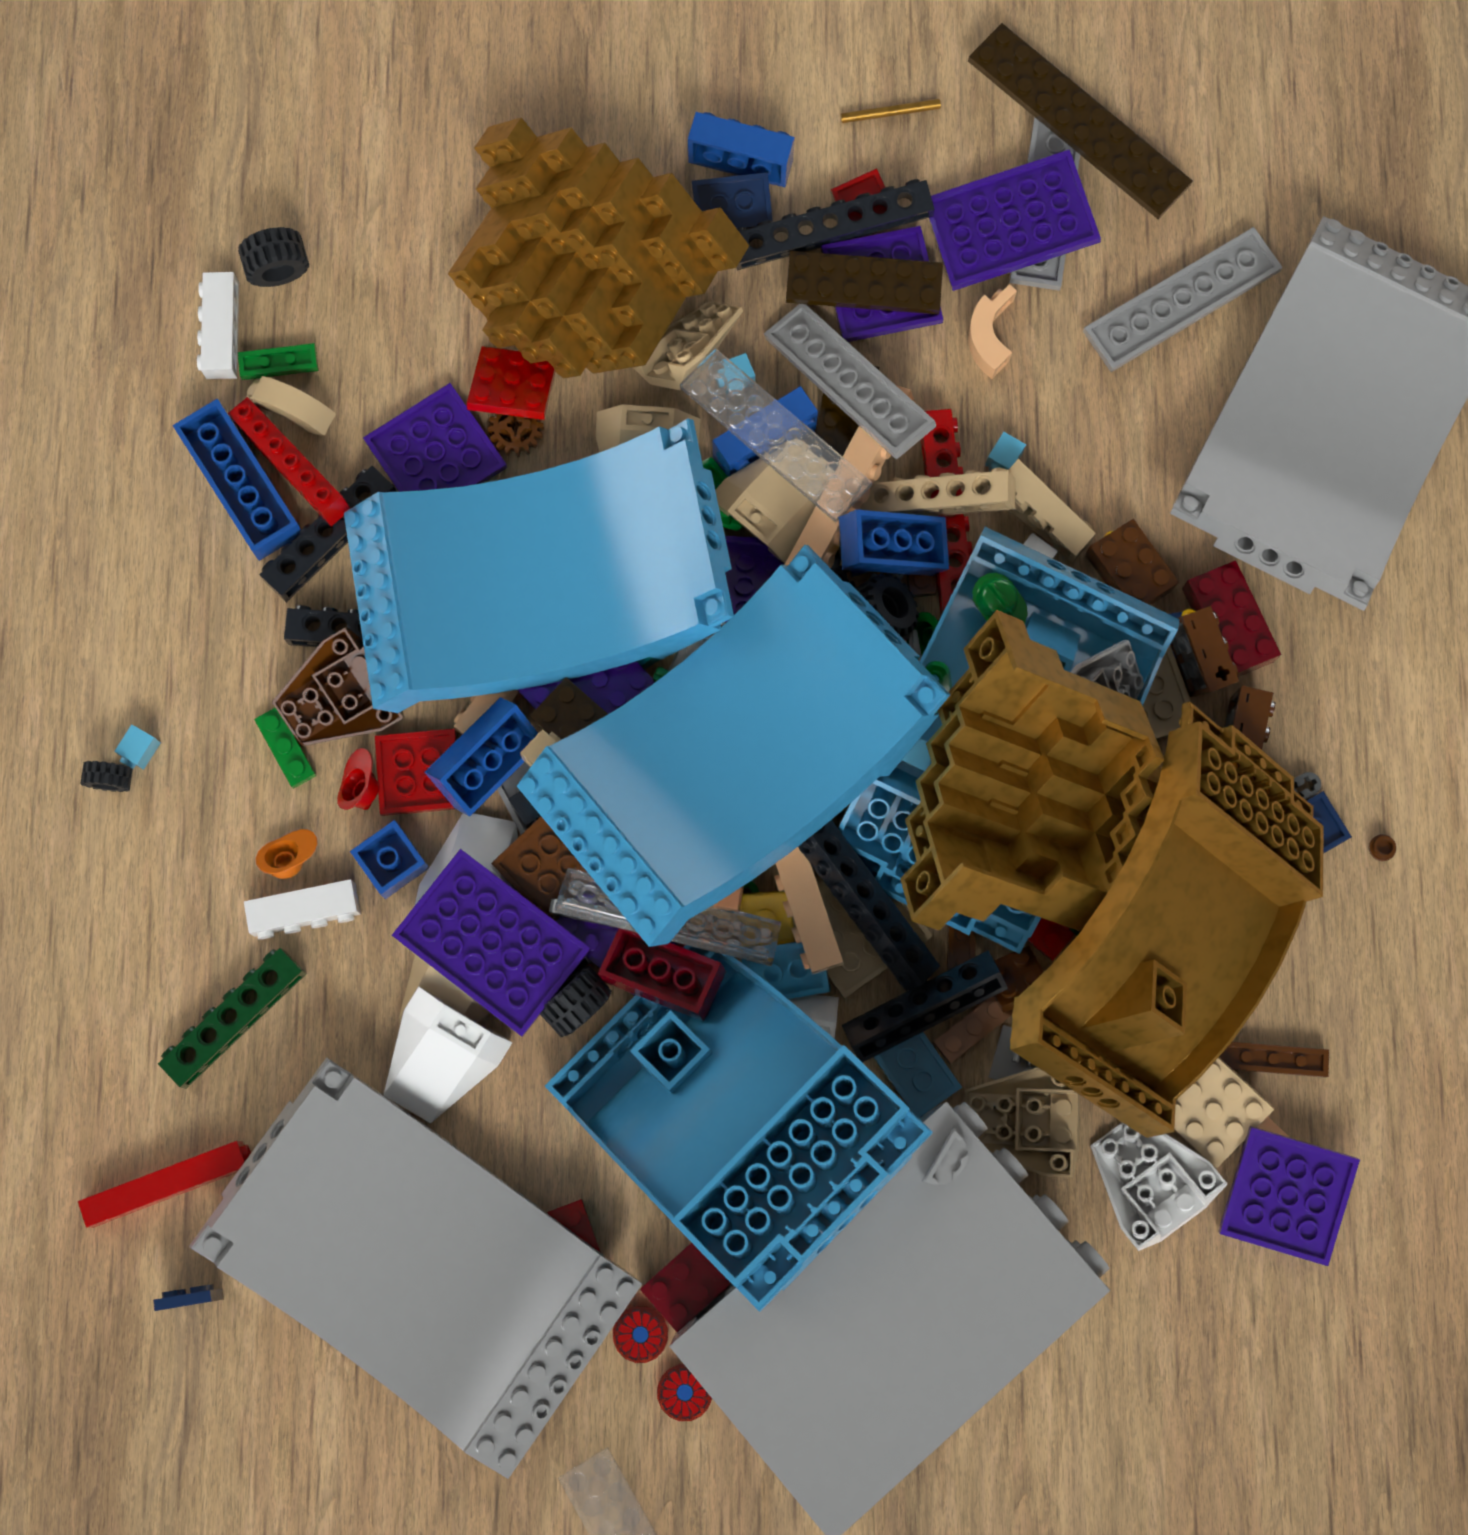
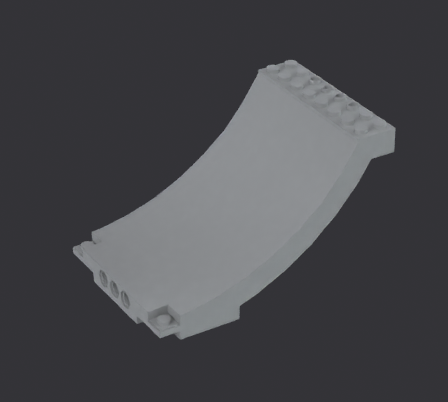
(1335, 417)
(416, 1265)

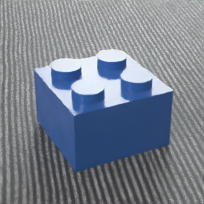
(389, 859)

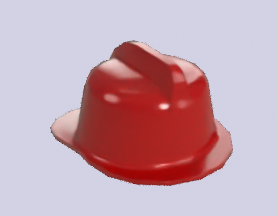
(358, 783)

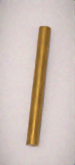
(890, 111)

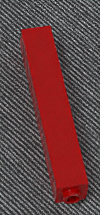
(163, 1184)

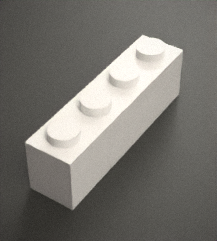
(219, 325)
(302, 908)

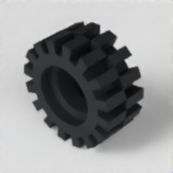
(106, 776)

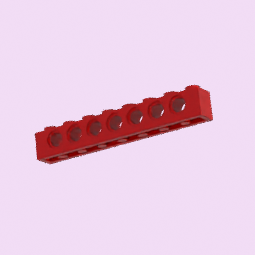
(958, 524)

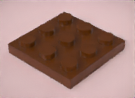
(537, 864)

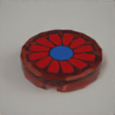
(640, 1334)
(682, 1394)

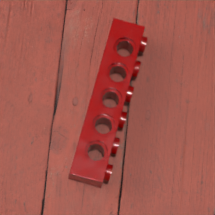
(289, 461)

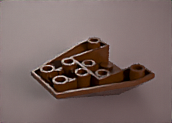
(332, 694)

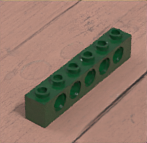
(174, 1059)

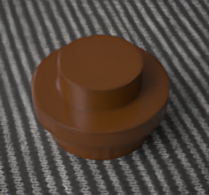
(1382, 847)

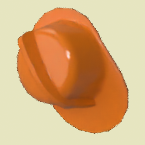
(286, 855)

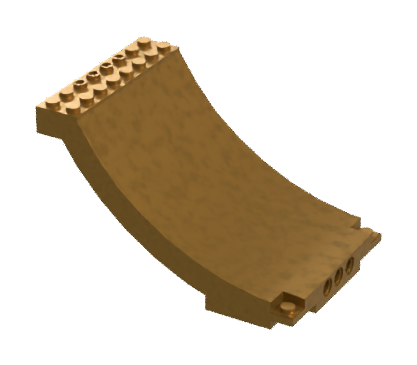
(1182, 932)

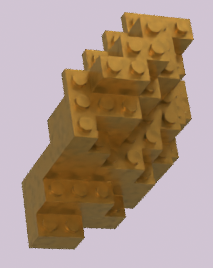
(585, 251)
(1027, 787)

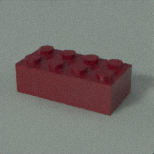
(1238, 614)
(663, 974)
(684, 1287)

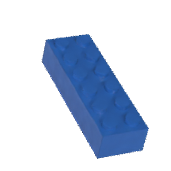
(237, 479)

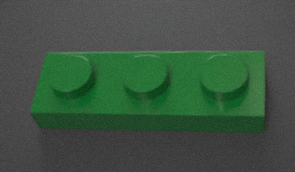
(278, 361)
(285, 748)

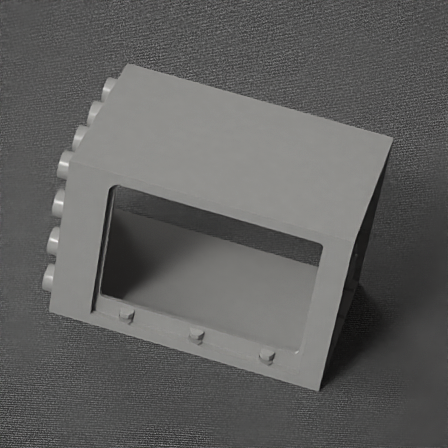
(895, 1327)

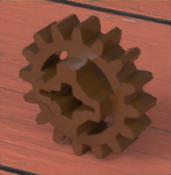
(505, 429)

